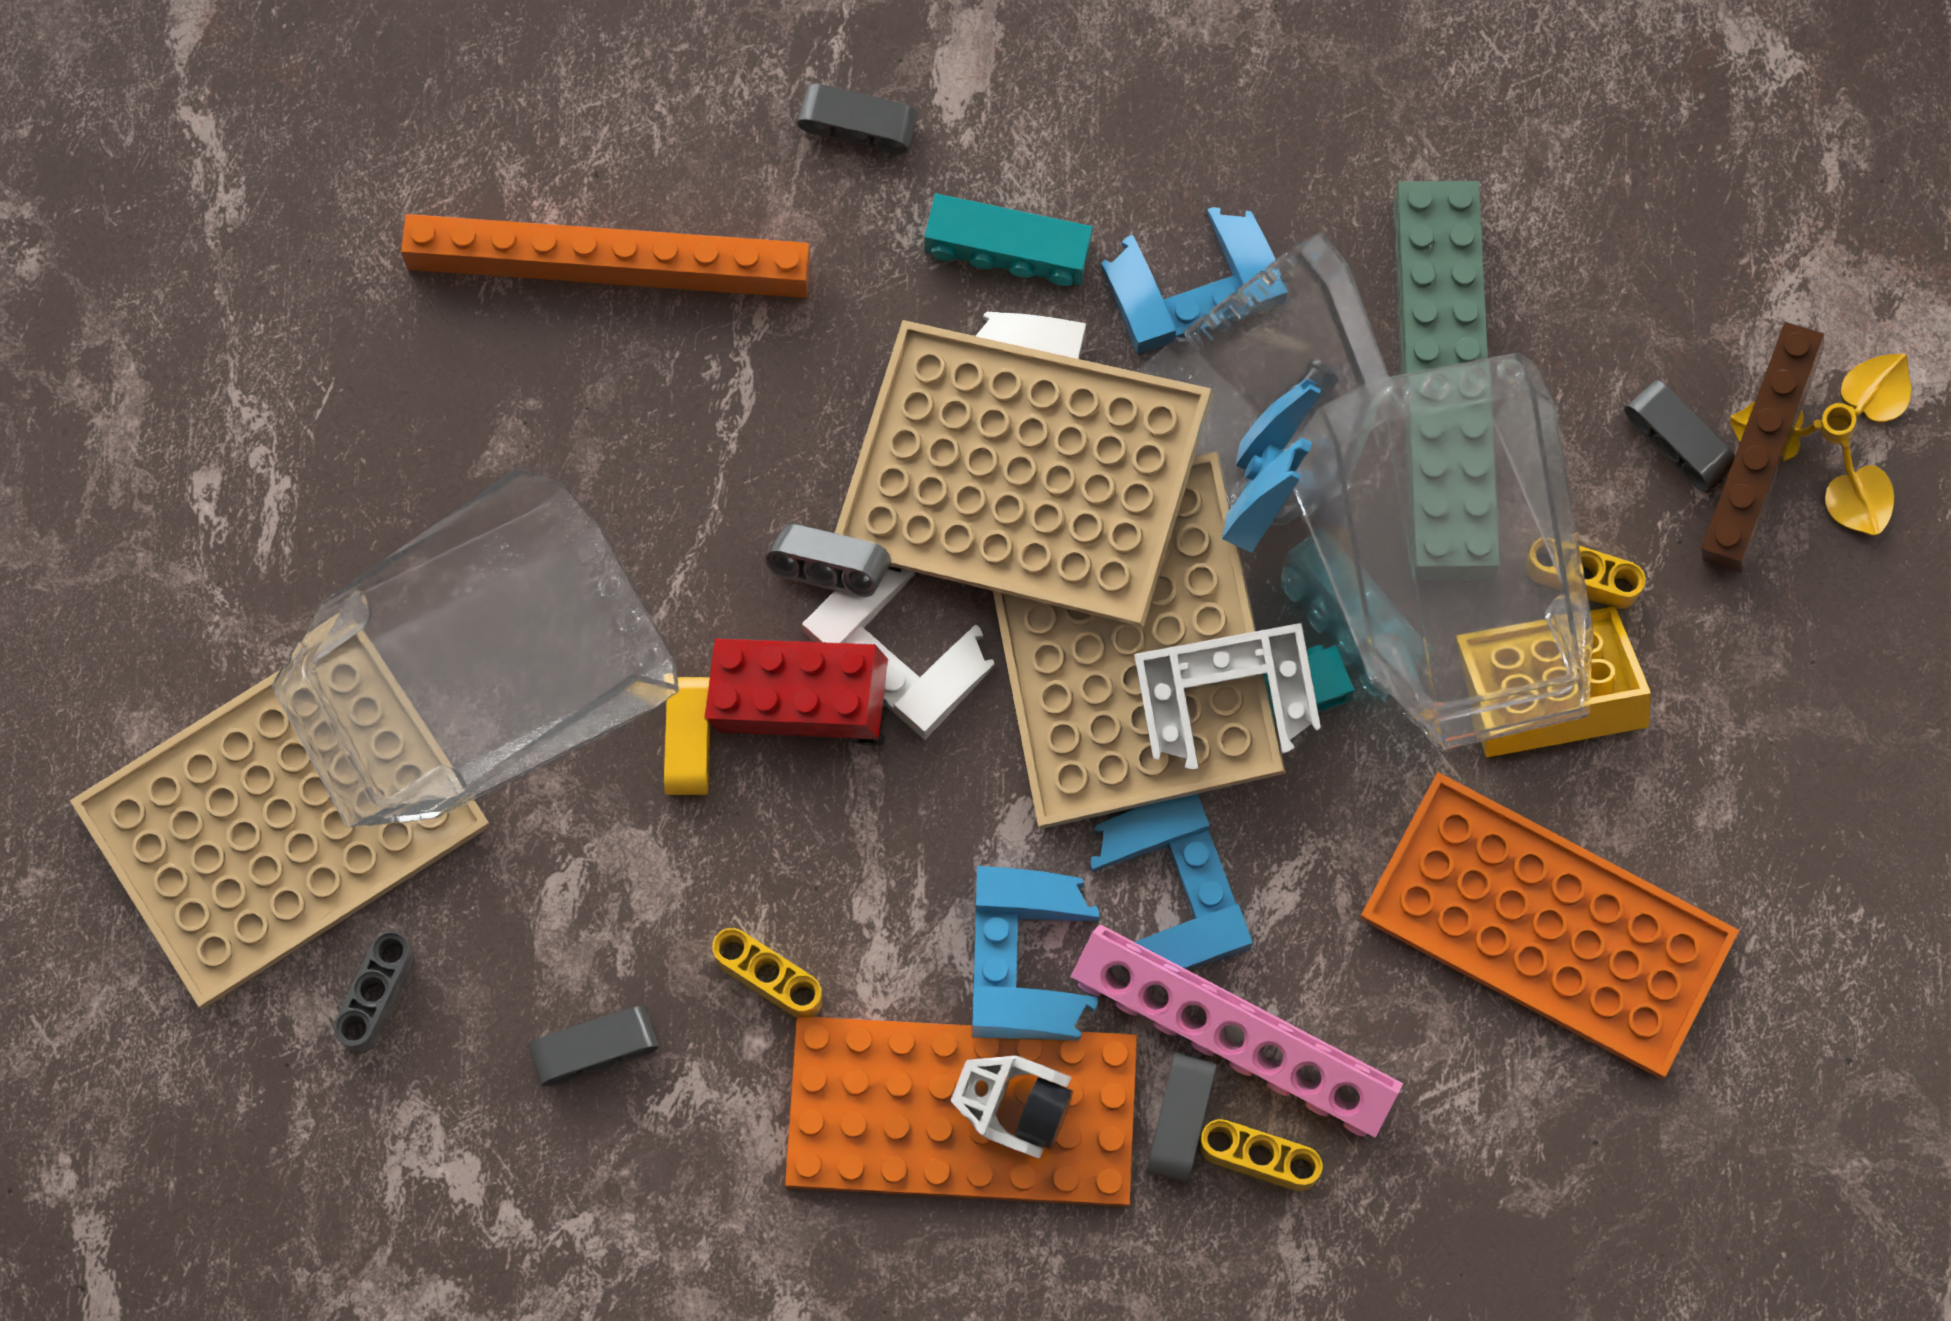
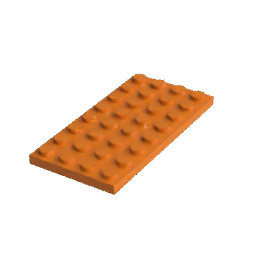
(1550, 925)
(880, 1116)

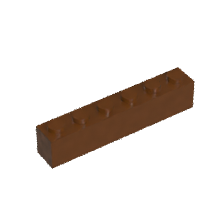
(1763, 447)

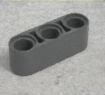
(857, 118)
(1680, 435)
(828, 560)
(372, 972)
(593, 1046)
(1181, 1117)

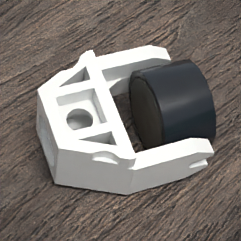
(1042, 1112)

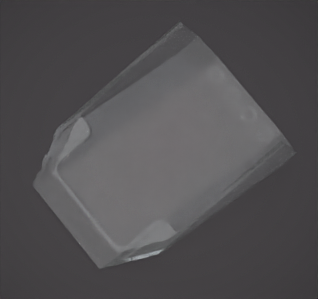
(1455, 546)
(473, 657)

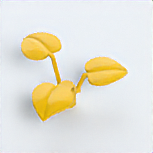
(1881, 391)

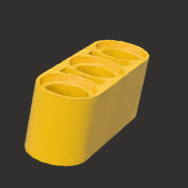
(1605, 571)
(687, 739)
(758, 955)
(1281, 1150)

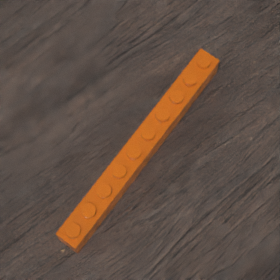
(606, 256)

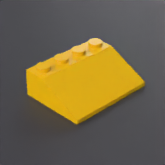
(1617, 695)

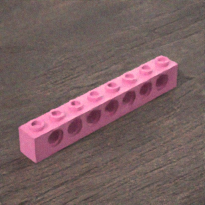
(1260, 1029)

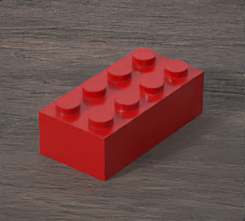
(796, 688)

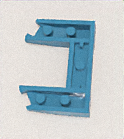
(1157, 321)
(1268, 467)
(1184, 828)
(999, 1006)

